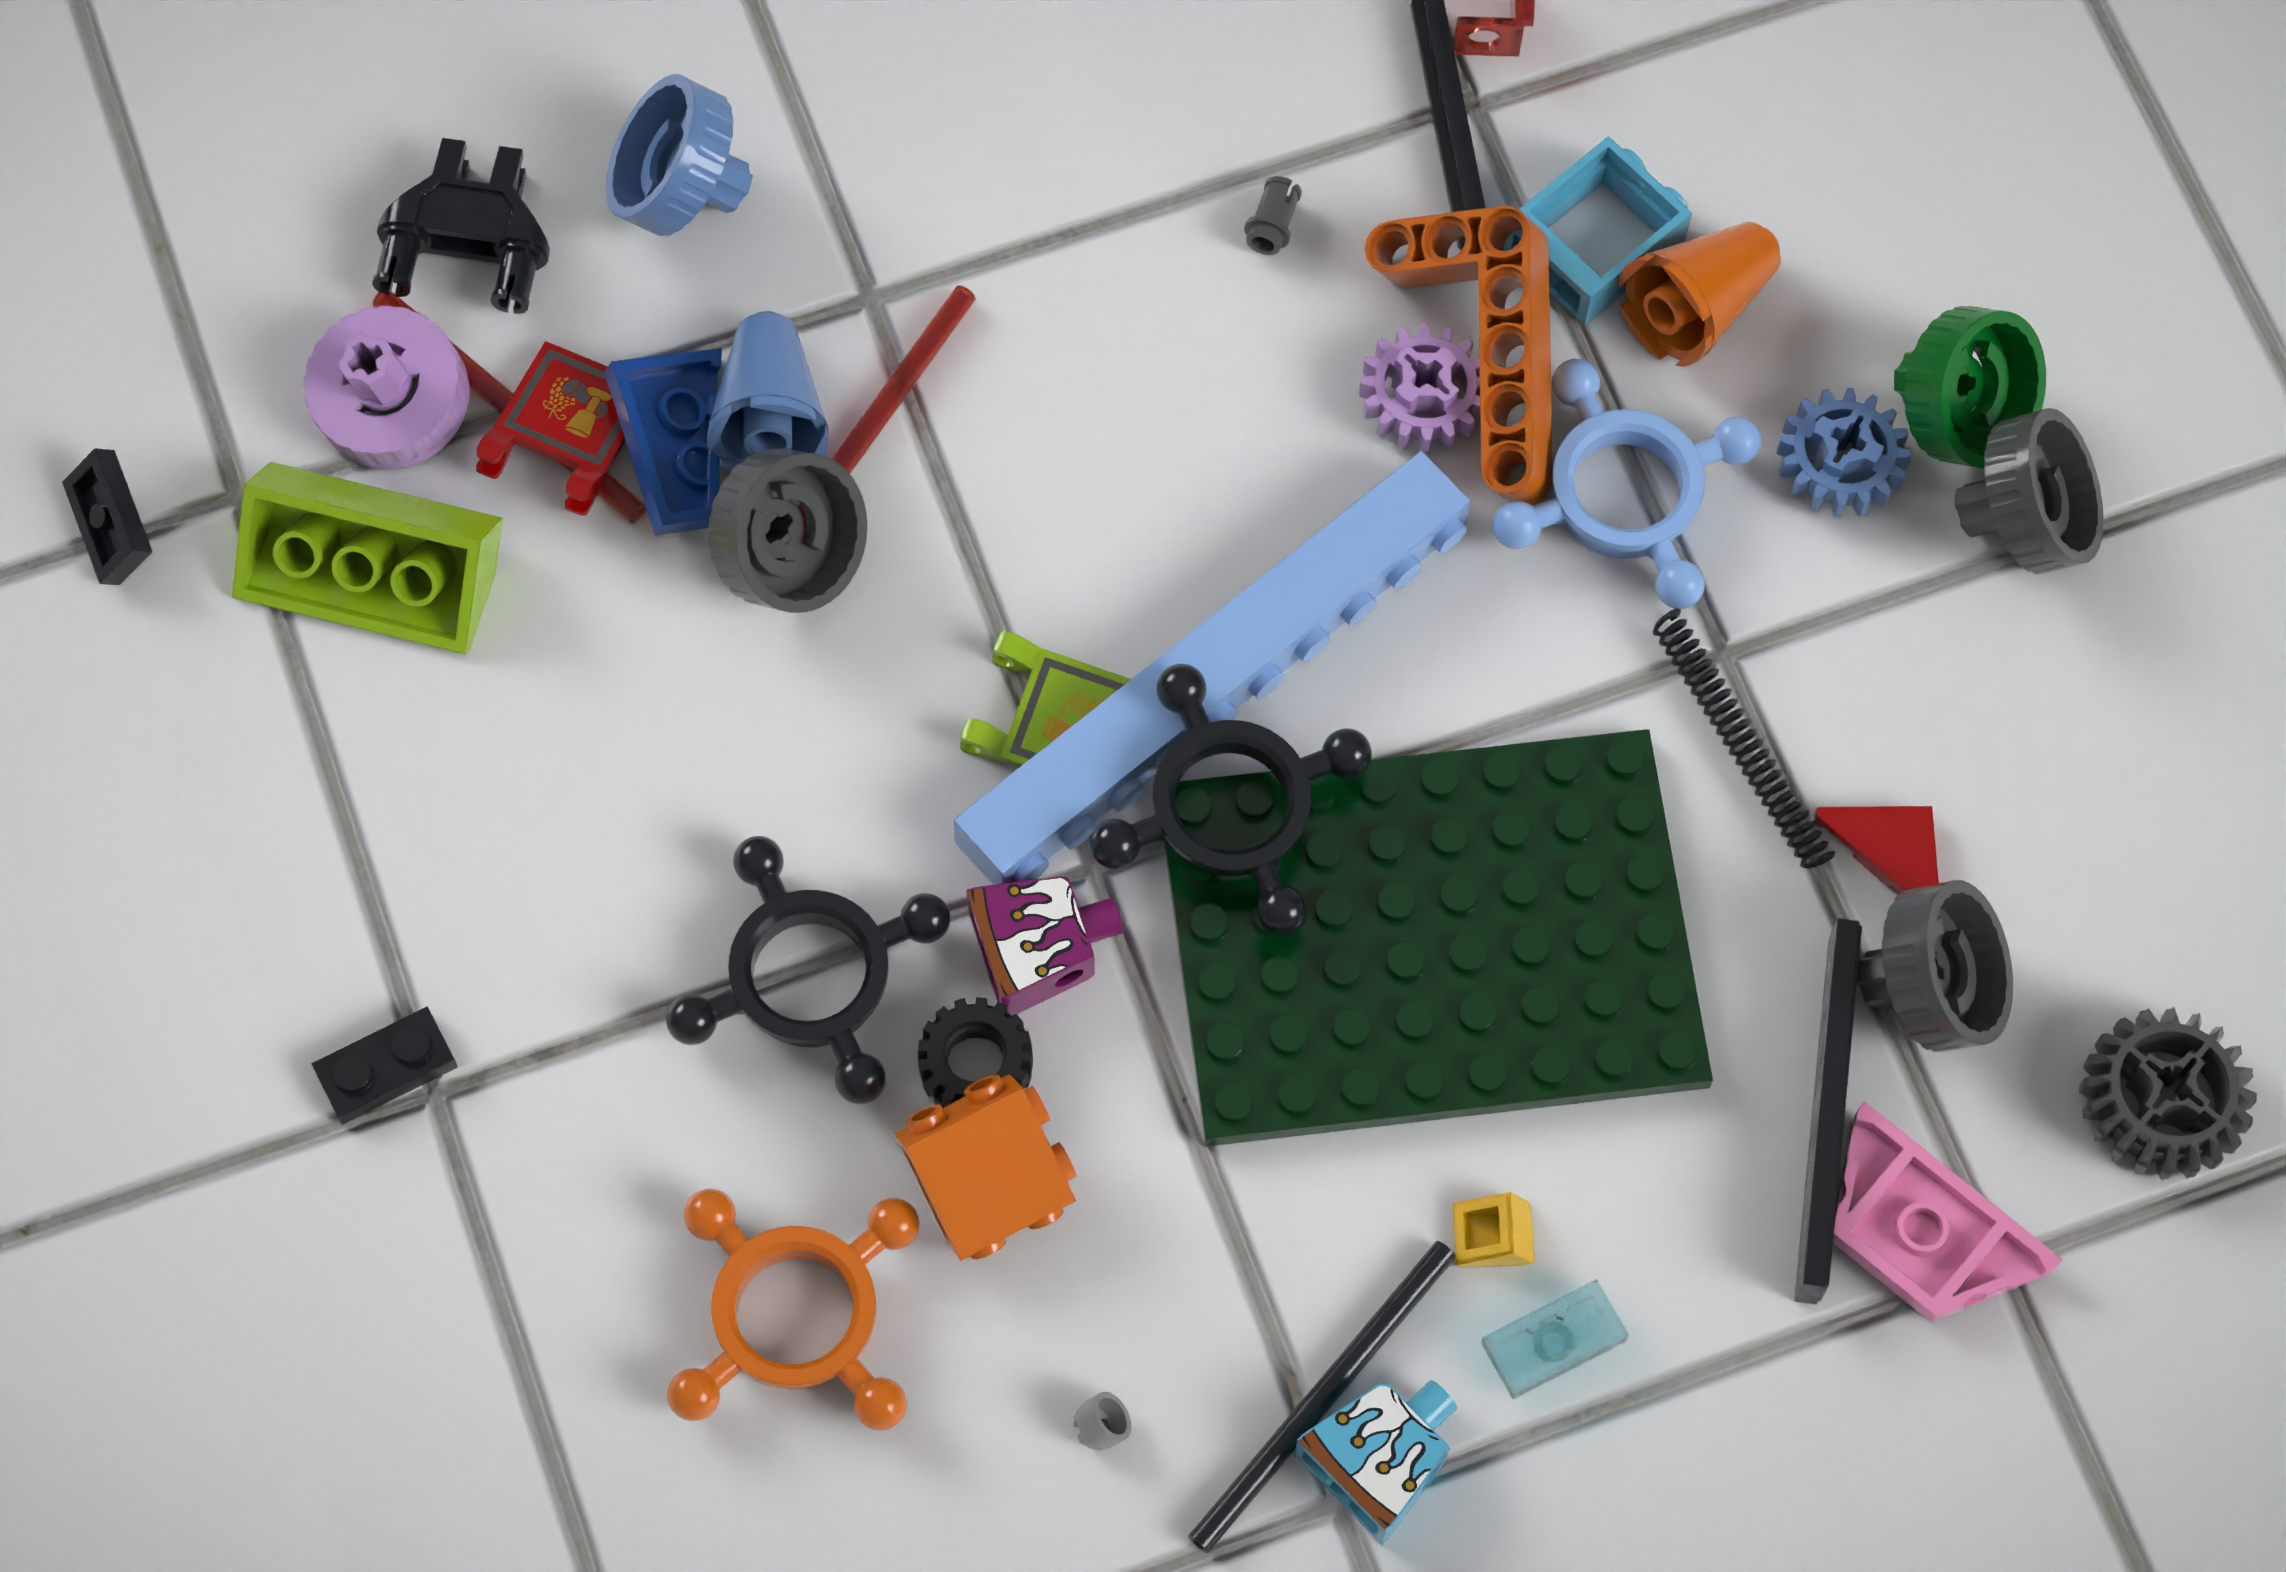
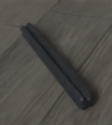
(1447, 107)

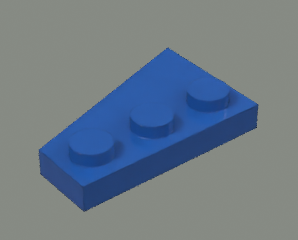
(665, 420)

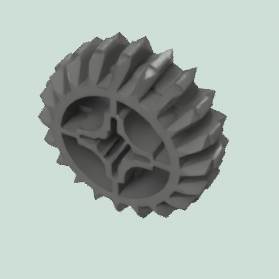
(2189, 1109)

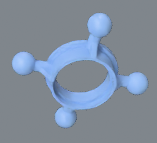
(1576, 385)

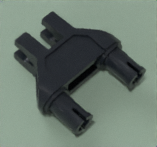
(465, 221)

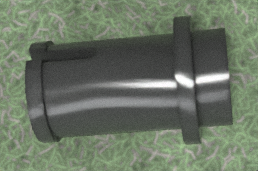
(1269, 229)

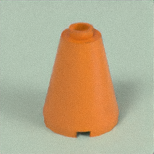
(1696, 289)

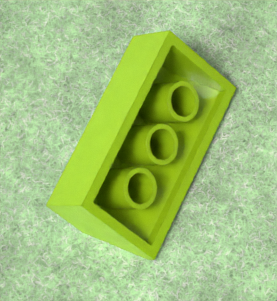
(365, 556)

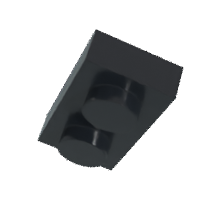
(107, 516)
(384, 1065)

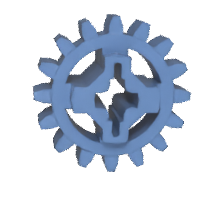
(1868, 468)

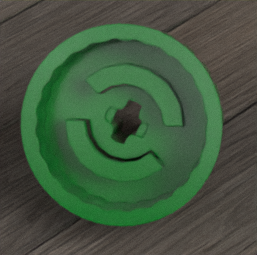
(1946, 382)

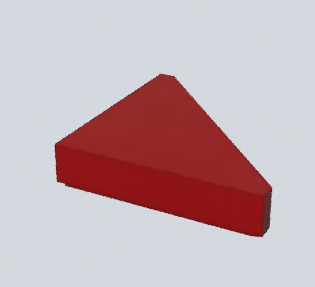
(1887, 841)

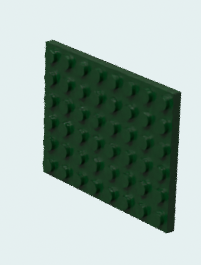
(1466, 946)

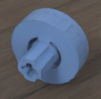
(675, 158)

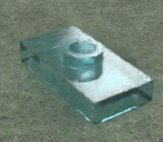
(1554, 1339)

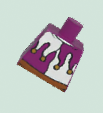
(1037, 938)

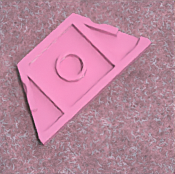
(1926, 1226)

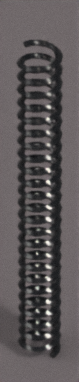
(1749, 734)

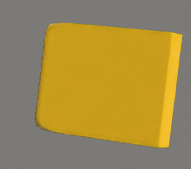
(1493, 1231)

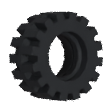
(971, 1022)

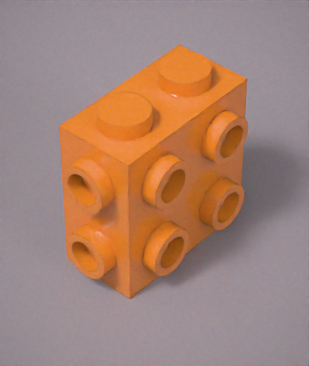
(988, 1165)

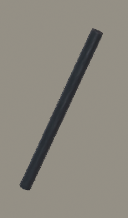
(1321, 1396)

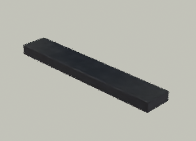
(1828, 1112)

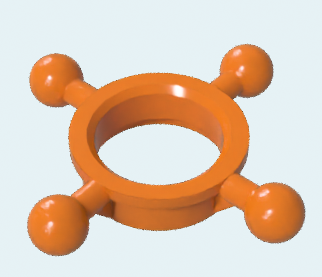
(710, 1217)

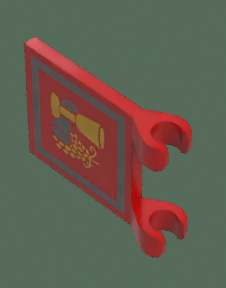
(564, 415)

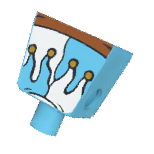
(1379, 1453)

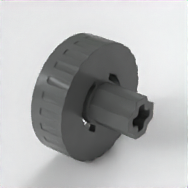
(2037, 493)
(755, 529)
(1942, 967)

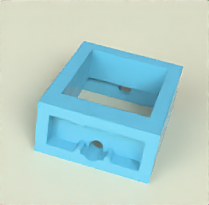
(1625, 175)

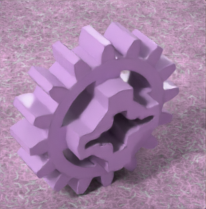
(1424, 387)

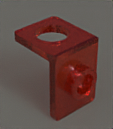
(1508, 29)

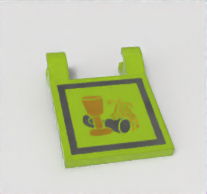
(1052, 702)

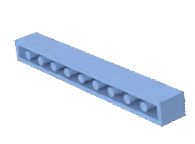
(1240, 655)

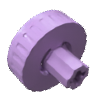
(402, 349)

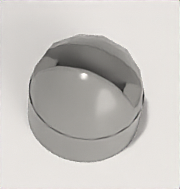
(1090, 1418)

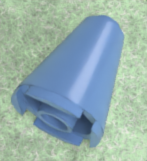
(766, 395)

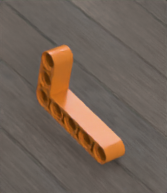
(1499, 328)

